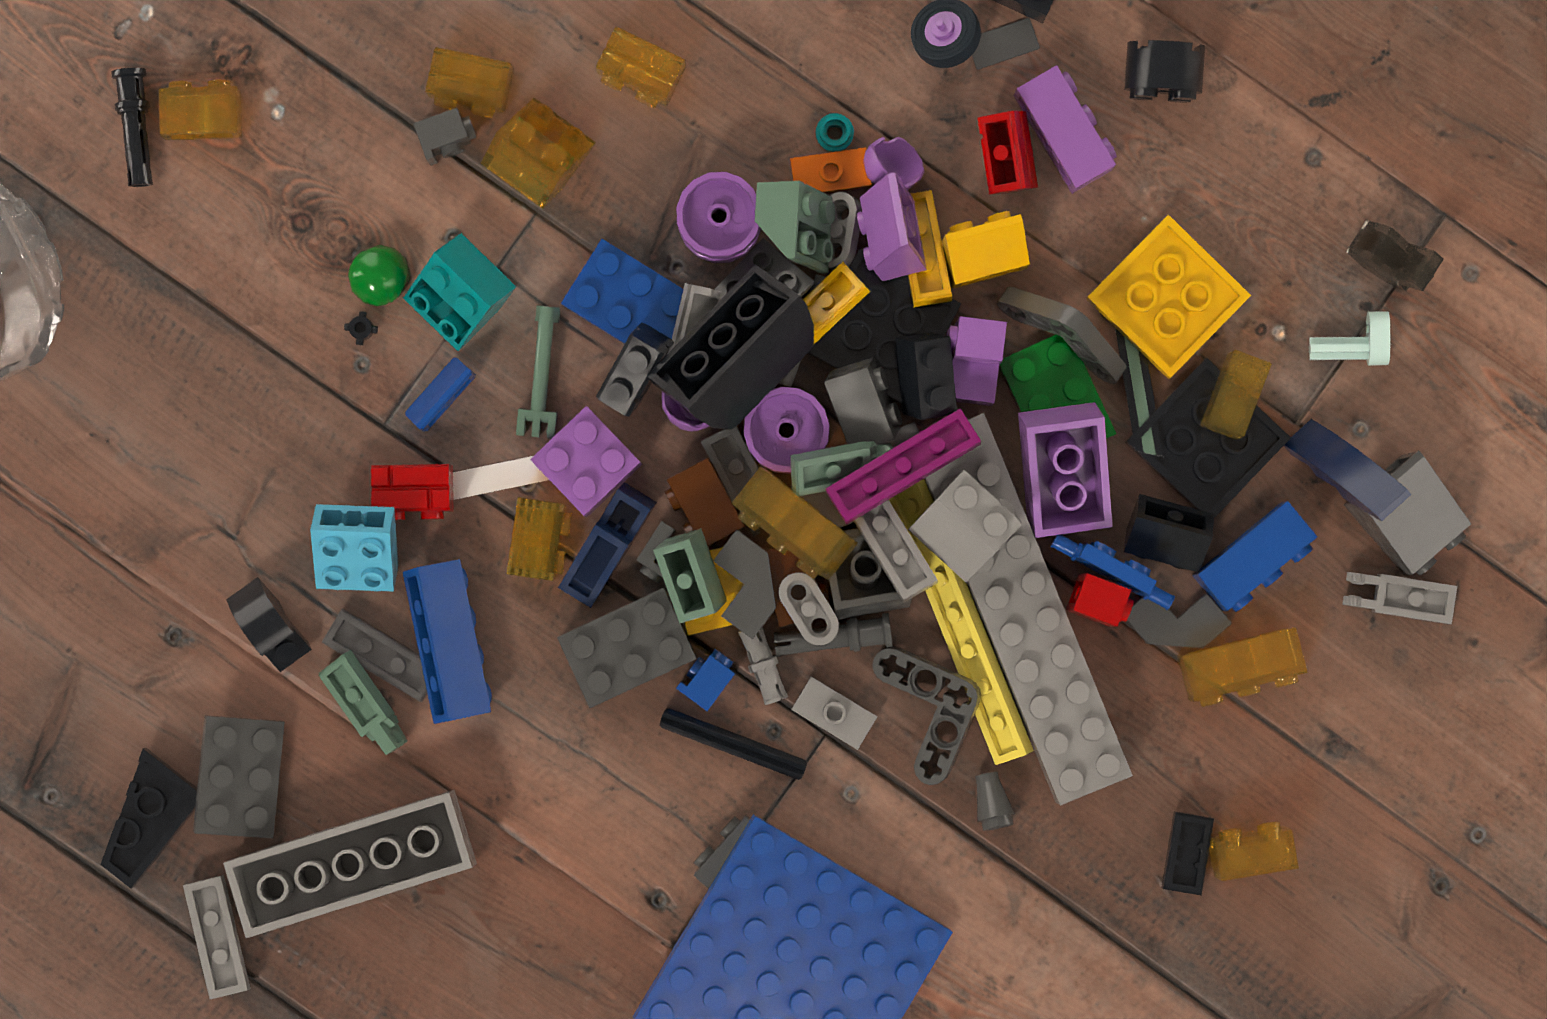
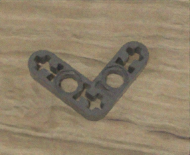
(1067, 323)
(946, 711)

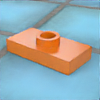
(832, 170)

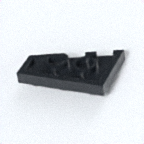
(151, 816)

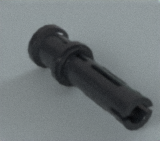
(132, 108)

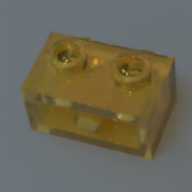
(1253, 852)

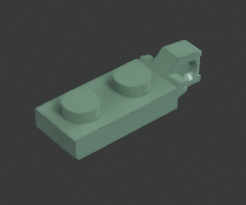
(821, 468)
(363, 702)

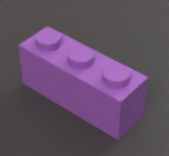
(1066, 128)

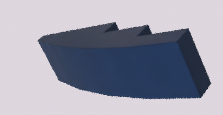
(1347, 470)

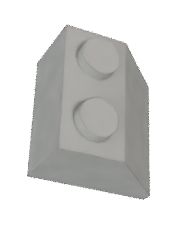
(965, 526)

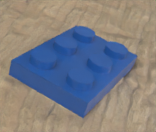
(621, 293)

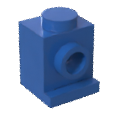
(708, 679)

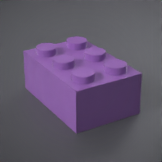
(1065, 469)

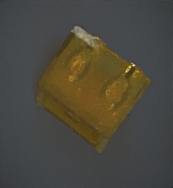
(537, 152)

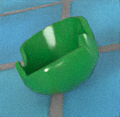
(378, 275)

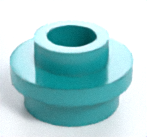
(839, 121)

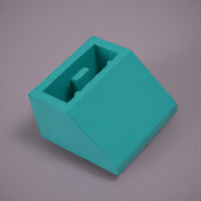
(459, 291)

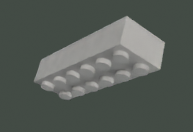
(350, 863)

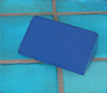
(440, 394)

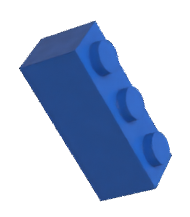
(1256, 557)

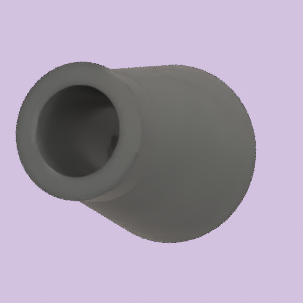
(992, 803)

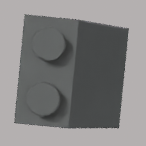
(861, 584)

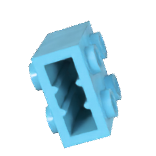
(354, 547)

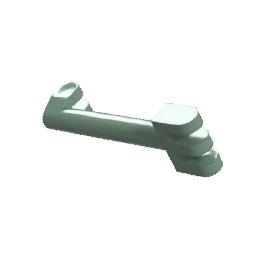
(537, 413)

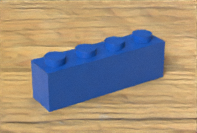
(447, 641)

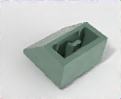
(797, 221)

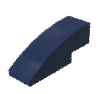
(607, 544)

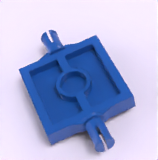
(1127, 574)

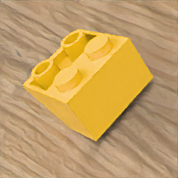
(986, 249)

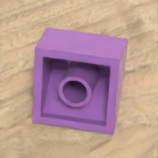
(891, 230)

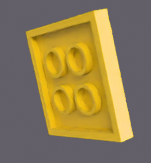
(1168, 297)

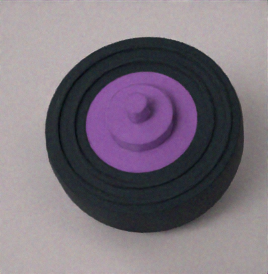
(945, 33)

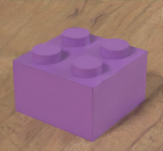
(586, 461)

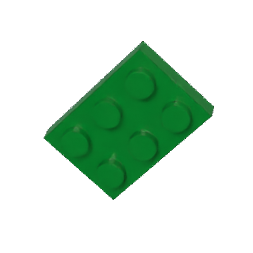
(1050, 377)

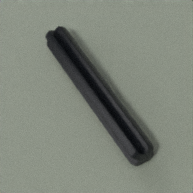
(733, 743)

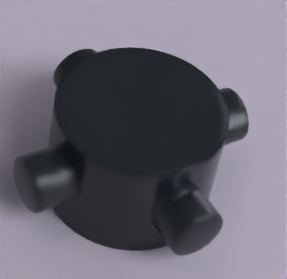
(361, 328)

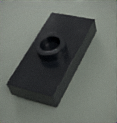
(1187, 853)

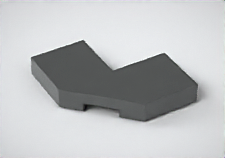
(756, 598)
(1192, 628)

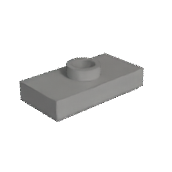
(834, 713)

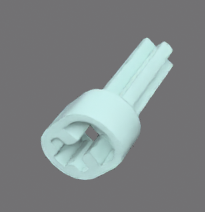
(1372, 348)

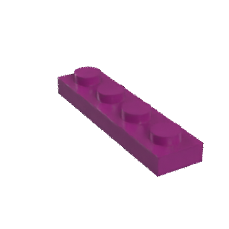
(903, 466)

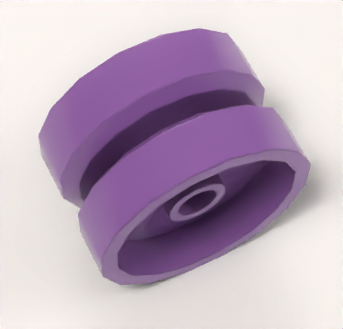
(711, 195)
(776, 409)

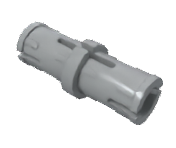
(764, 667)

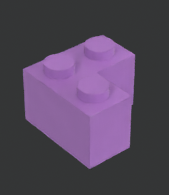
(976, 357)

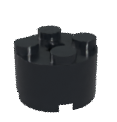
(1164, 69)

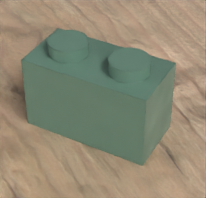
(690, 575)

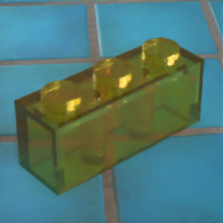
(793, 524)
(1242, 666)

